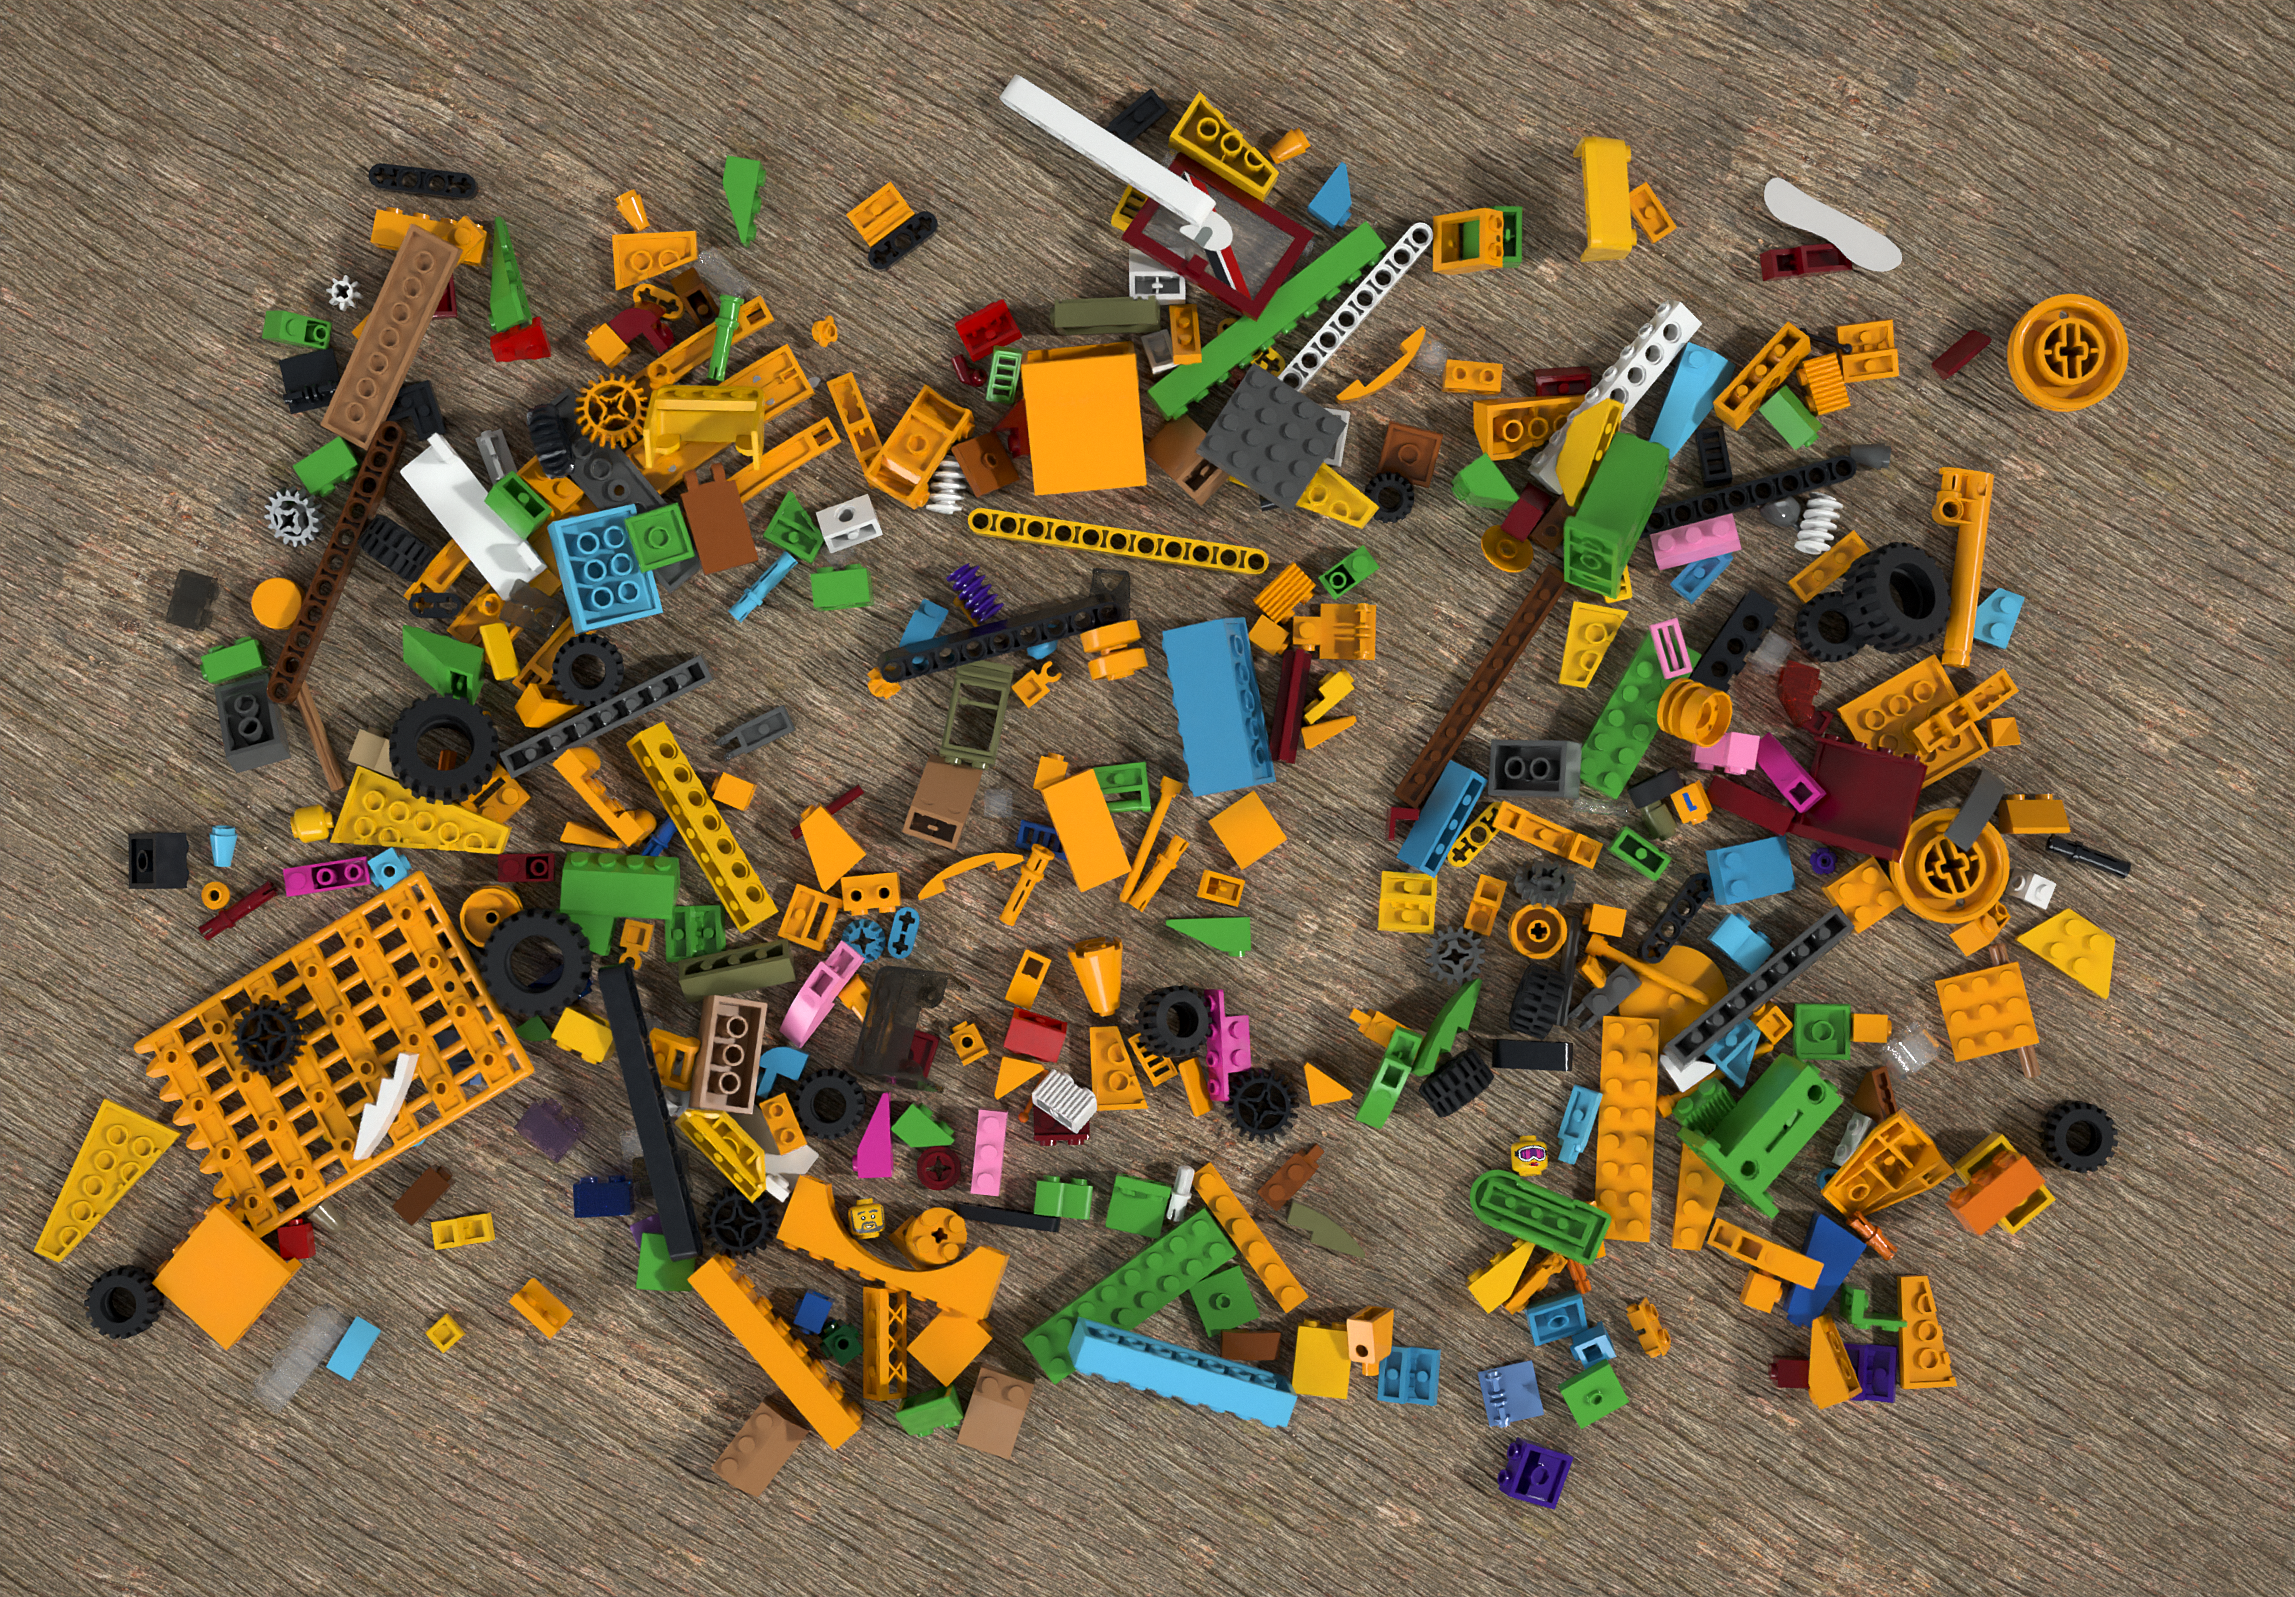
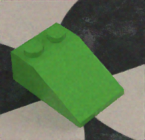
(930, 1410)

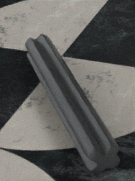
(1568, 965)

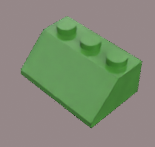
(1483, 485)

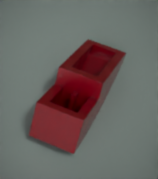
(1803, 262)
(1749, 805)

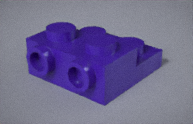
(1534, 1473)

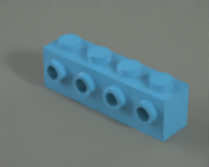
(1441, 818)

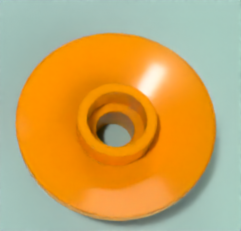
(1506, 551)

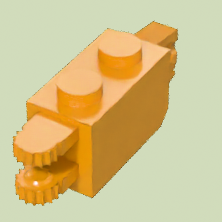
(1377, 1026)

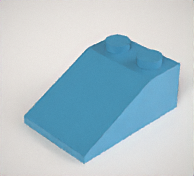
(1750, 870)

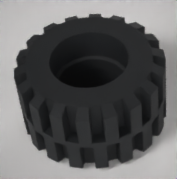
(396, 548)
(1809, 634)
(583, 693)
(1537, 1001)
(1192, 1018)
(1456, 1083)
(812, 1120)
(2101, 1136)
(102, 1308)

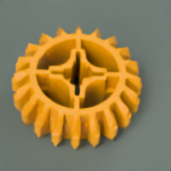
(600, 430)

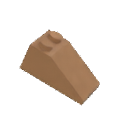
(996, 1410)

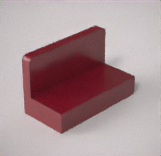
(1396, 813)

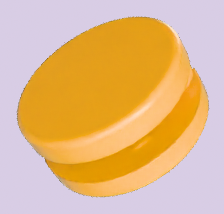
(277, 603)

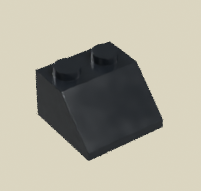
(158, 860)

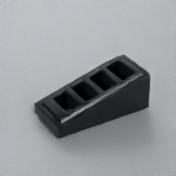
(1715, 479)

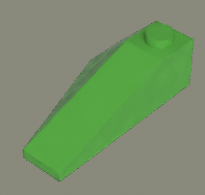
(508, 295)

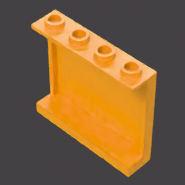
(223, 1275)

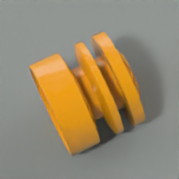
(1694, 712)

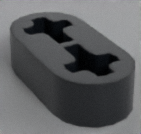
(436, 612)

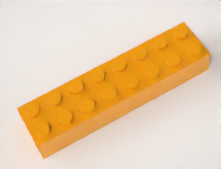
(777, 1349)

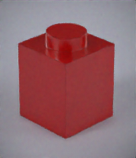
(296, 1240)

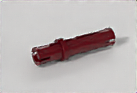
(228, 917)

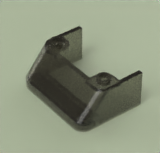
(892, 1021)

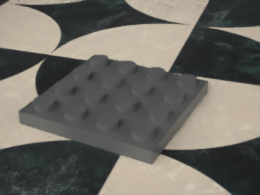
(1271, 438)

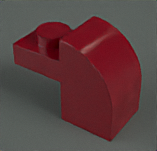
(643, 318)

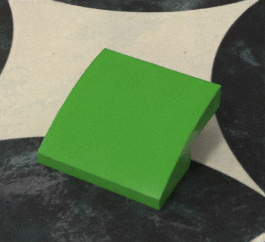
(695, 932)
(657, 1269)

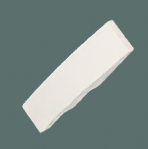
(380, 1114)

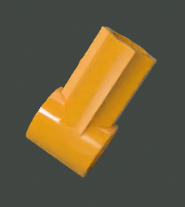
(856, 995)

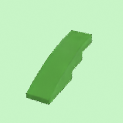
(1451, 1020)

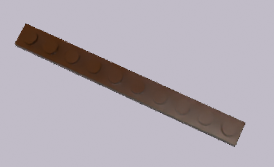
(1481, 687)

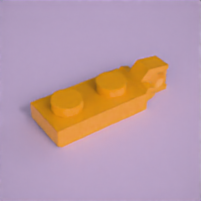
(1534, 1281)

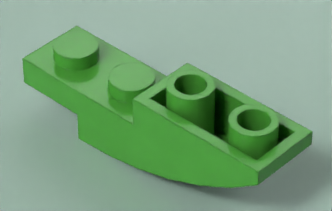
(1389, 1077)

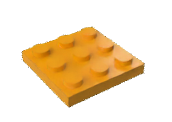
(1986, 1011)

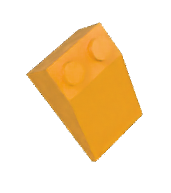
(1830, 1370)

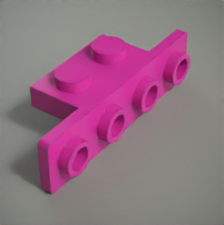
(1226, 1045)

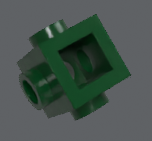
(840, 1341)

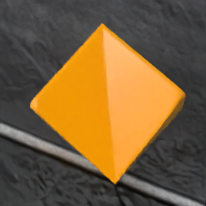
(2002, 732)

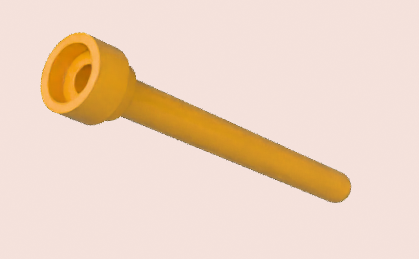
(1169, 789)
(1600, 947)
(1667, 1103)

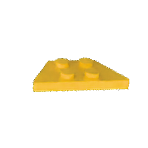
(2074, 948)

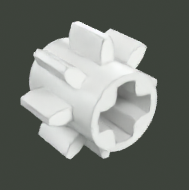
(352, 292)

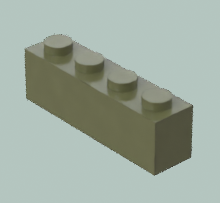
(737, 970)

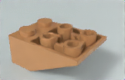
(1175, 453)
(942, 802)

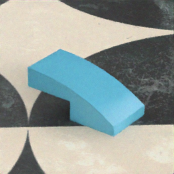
(353, 1348)

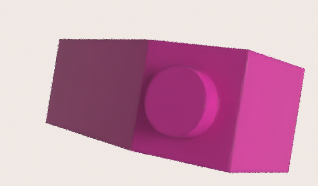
(875, 1151)

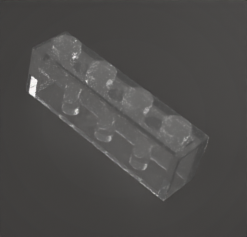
(301, 1358)

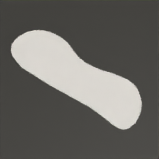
(1851, 237)

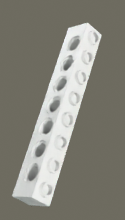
(1681, 327)

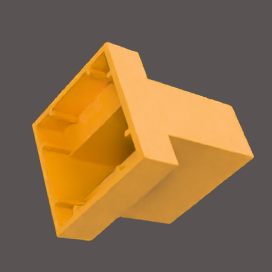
(1083, 417)

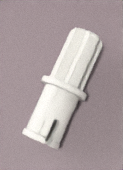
(1180, 1193)

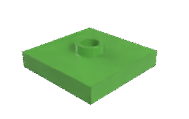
(659, 537)
(1821, 1031)
(1224, 1300)
(1593, 1393)

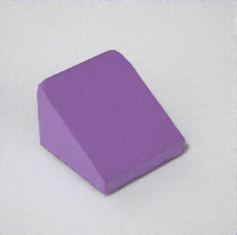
(649, 1224)

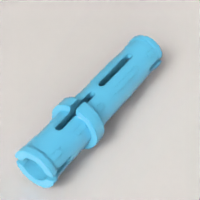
(758, 591)

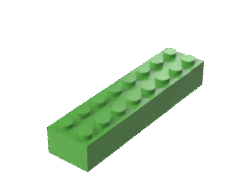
(1134, 1288)

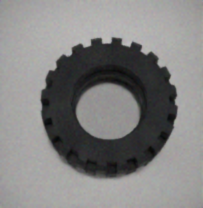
(1872, 606)
(450, 714)
(509, 989)

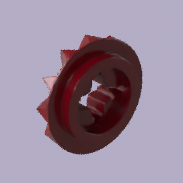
(930, 1178)

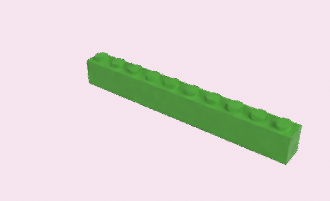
(1246, 337)

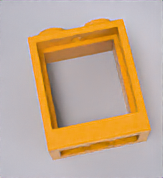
(1447, 241)

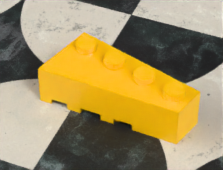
(1222, 149)

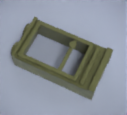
(1106, 316)
(983, 675)

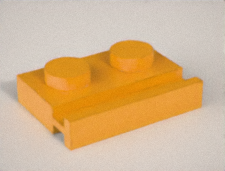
(880, 214)

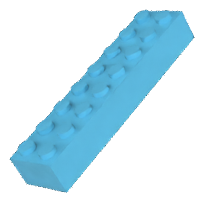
(1181, 1373)

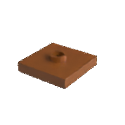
(1410, 452)
(985, 464)

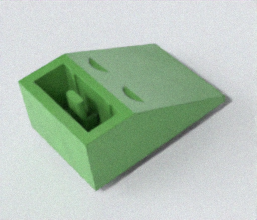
(445, 662)

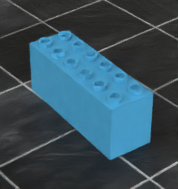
(1218, 706)

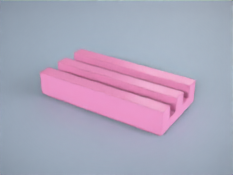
(1660, 652)

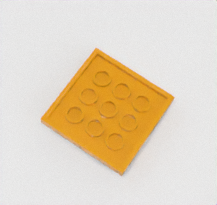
(1902, 703)

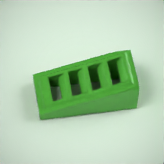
(1004, 353)

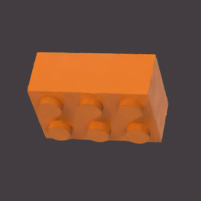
(1994, 1192)

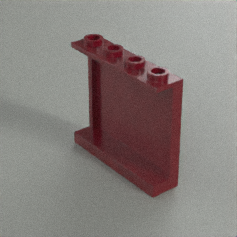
(1866, 798)

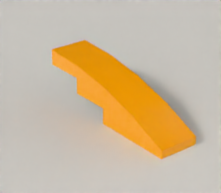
(856, 419)
(1963, 711)

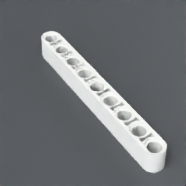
(1107, 150)
(1354, 309)

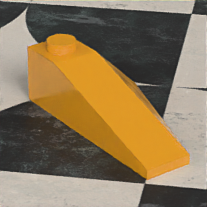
(1519, 423)

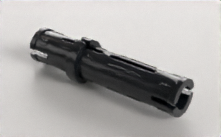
(2078, 852)

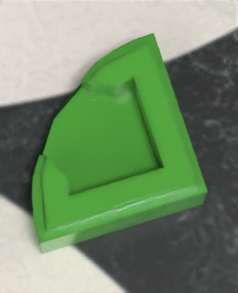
(535, 1029)

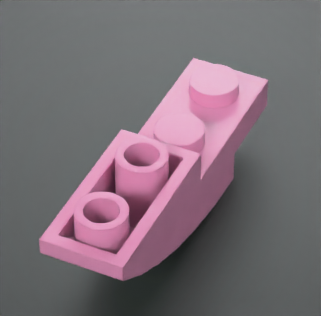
(818, 992)

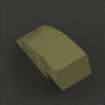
(1323, 1229)

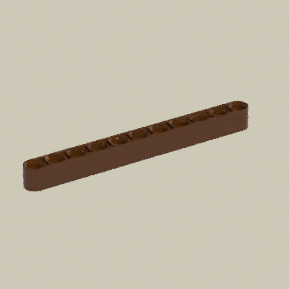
(337, 577)

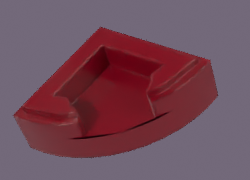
(1818, 723)

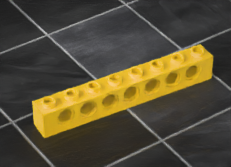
(702, 827)

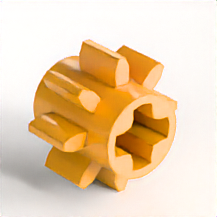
(879, 686)

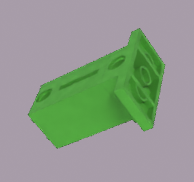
(1614, 513)
(1766, 1129)

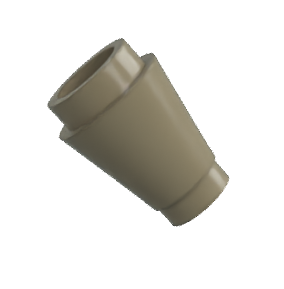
(325, 1216)

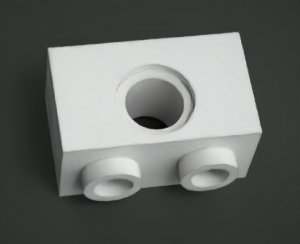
(849, 523)

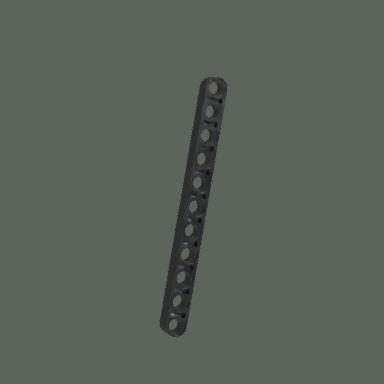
(1747, 493)
(650, 1111)

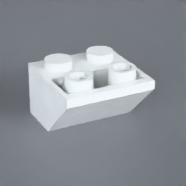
(1152, 278)

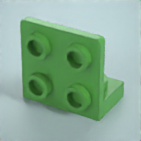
(1138, 1205)
(1854, 1303)

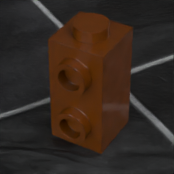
(1551, 527)
(424, 1194)

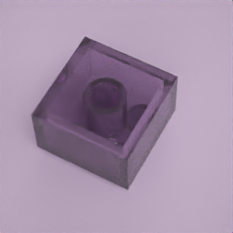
(551, 1129)

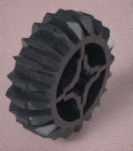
(550, 441)
(271, 1048)
(1283, 1112)
(740, 1234)

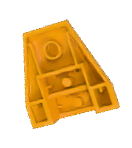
(1888, 1168)

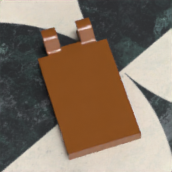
(717, 522)

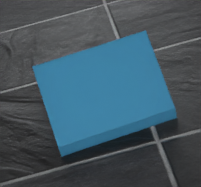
(1556, 1317)

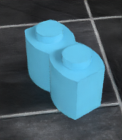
(1741, 943)

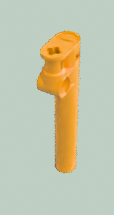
(1970, 500)

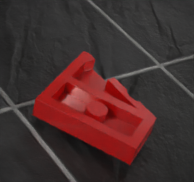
(521, 343)

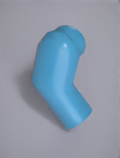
(1043, 650)

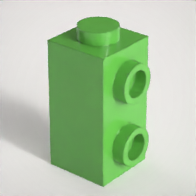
(1791, 418)
(233, 662)

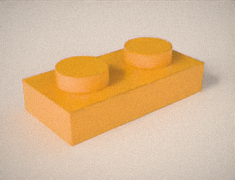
(1650, 213)

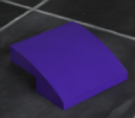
(1875, 1370)

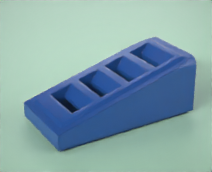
(1023, 833)

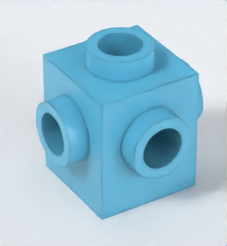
(389, 858)

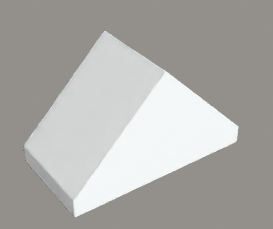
(1689, 1076)

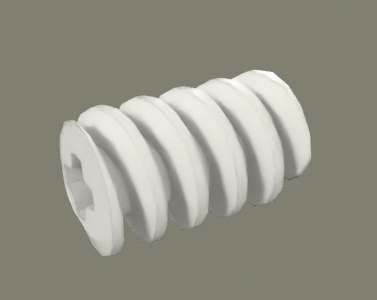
(947, 487)
(1817, 523)

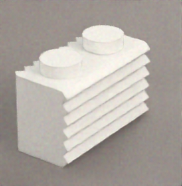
(1065, 1100)

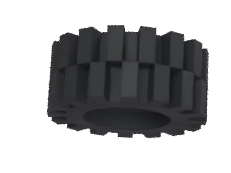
(1404, 488)

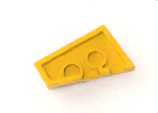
(1587, 640)

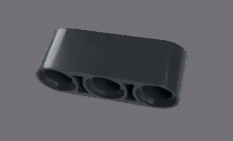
(1532, 1055)

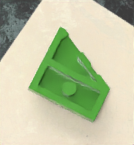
(794, 530)

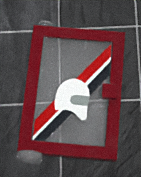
(1238, 250)

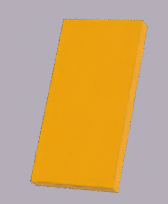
(1085, 829)

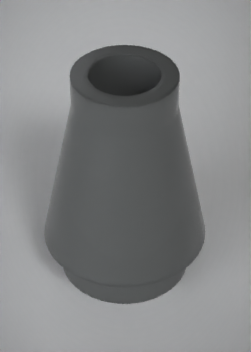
(1872, 455)

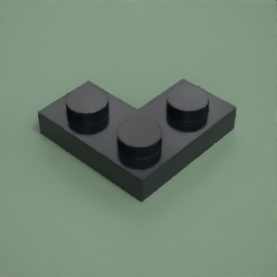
(422, 405)

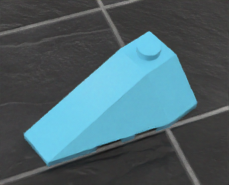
(1690, 395)

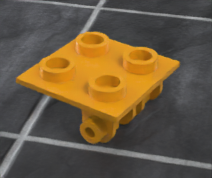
(1348, 631)

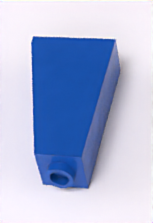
(1838, 1252)

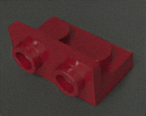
(1049, 1130)

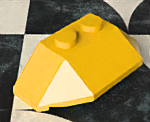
(1585, 448)
(727, 1148)

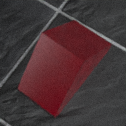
(1525, 512)

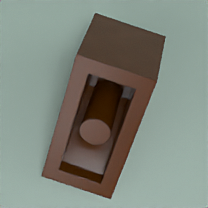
(696, 297)

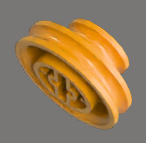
(2090, 338)
(1974, 875)

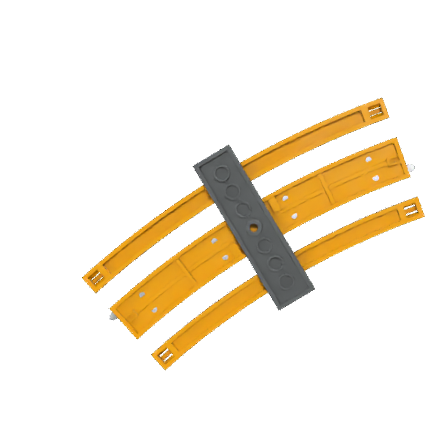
(622, 479)

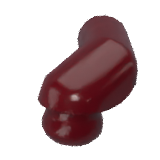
(968, 375)

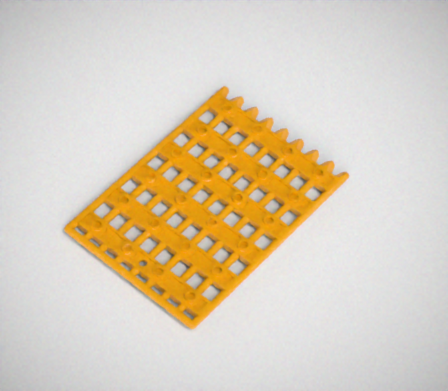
(369, 1067)

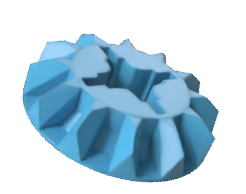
(872, 931)

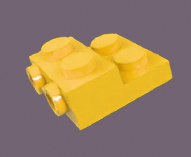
(1331, 691)

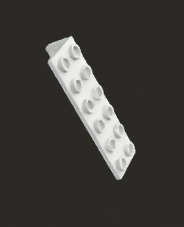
(459, 505)
(780, 1171)

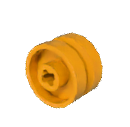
(480, 903)

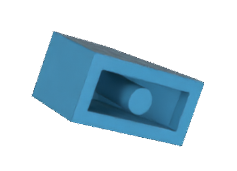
(1333, 200)

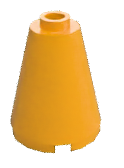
(1099, 972)

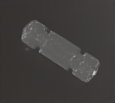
(1601, 806)

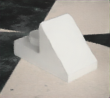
(1159, 353)

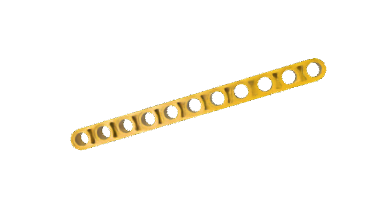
(1105, 535)

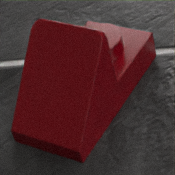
(1016, 422)

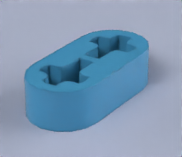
(896, 932)

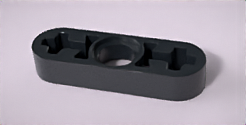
(902, 253)

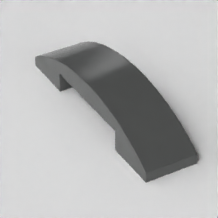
(1976, 809)

